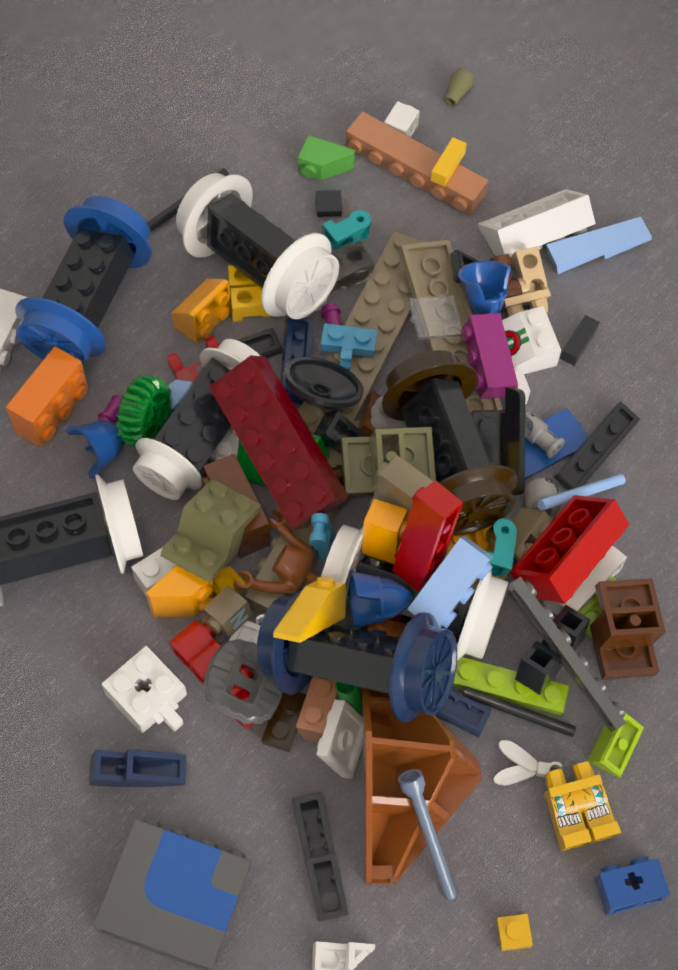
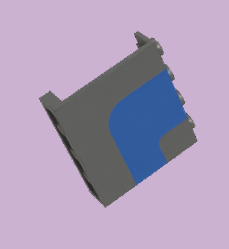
(172, 894)

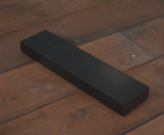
(597, 447)

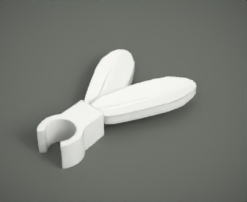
(525, 768)

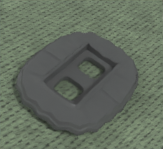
(224, 673)

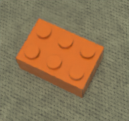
(47, 397)

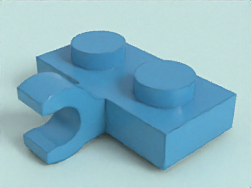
(348, 342)

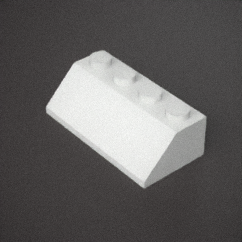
(538, 222)

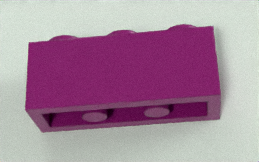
(489, 355)

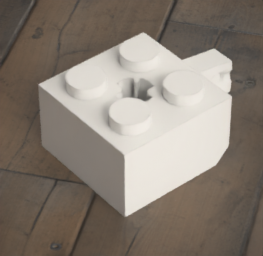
(144, 708)

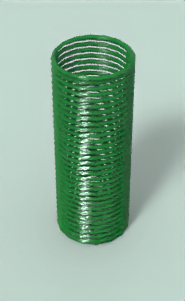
(349, 694)

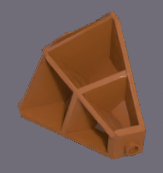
(390, 749)

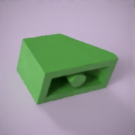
(324, 159)

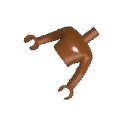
(291, 565)

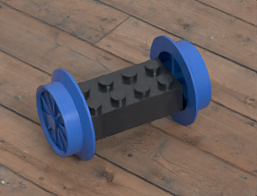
(104, 245)

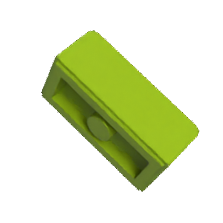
(616, 747)

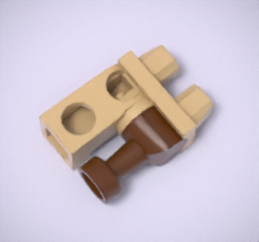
(531, 284)

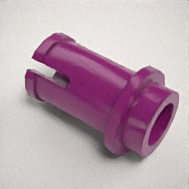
(330, 314)
(111, 410)

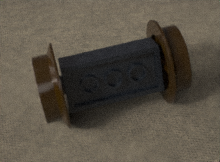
(432, 393)

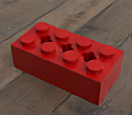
(571, 547)

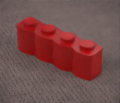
(195, 650)

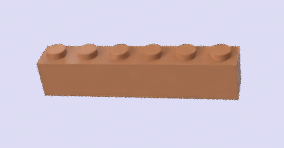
(414, 162)

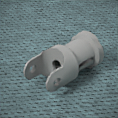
(543, 436)

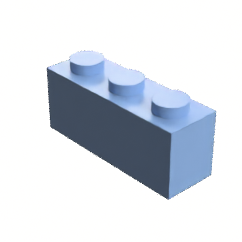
(452, 582)

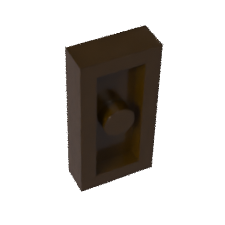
(282, 725)

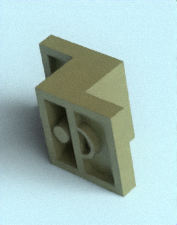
(366, 454)
(210, 530)

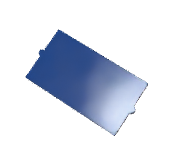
(563, 426)

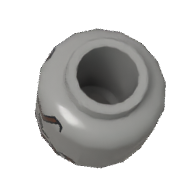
(540, 489)

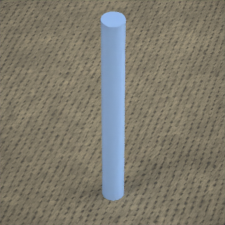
(585, 490)

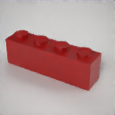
(426, 534)

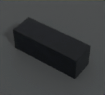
(579, 340)

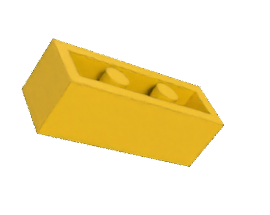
(448, 161)

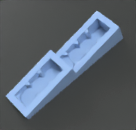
(600, 242)

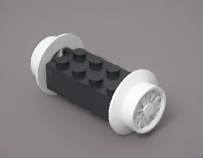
(191, 430)

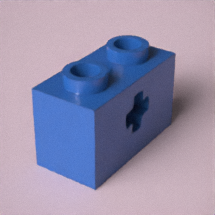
(618, 897)

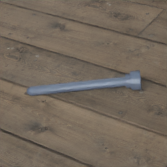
(413, 784)

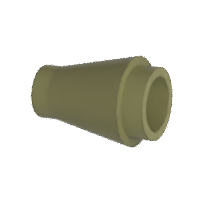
(458, 86)

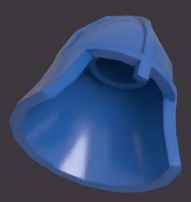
(485, 285)
(102, 440)
(376, 598)

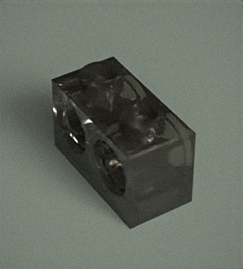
(352, 272)

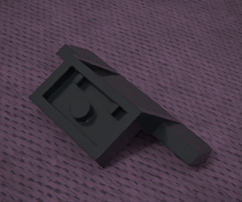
(504, 434)

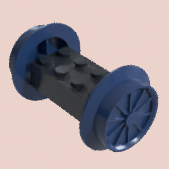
(411, 668)

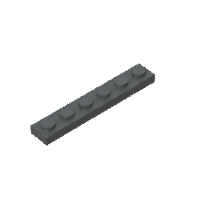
(574, 663)

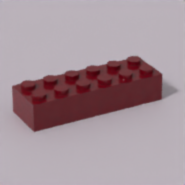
(278, 441)

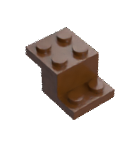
(627, 628)

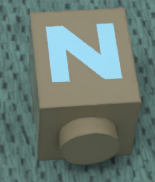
(227, 612)

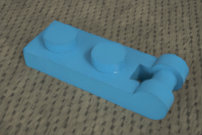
(322, 535)

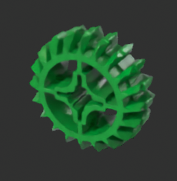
(143, 408)

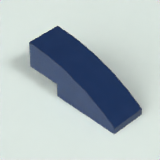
(137, 769)

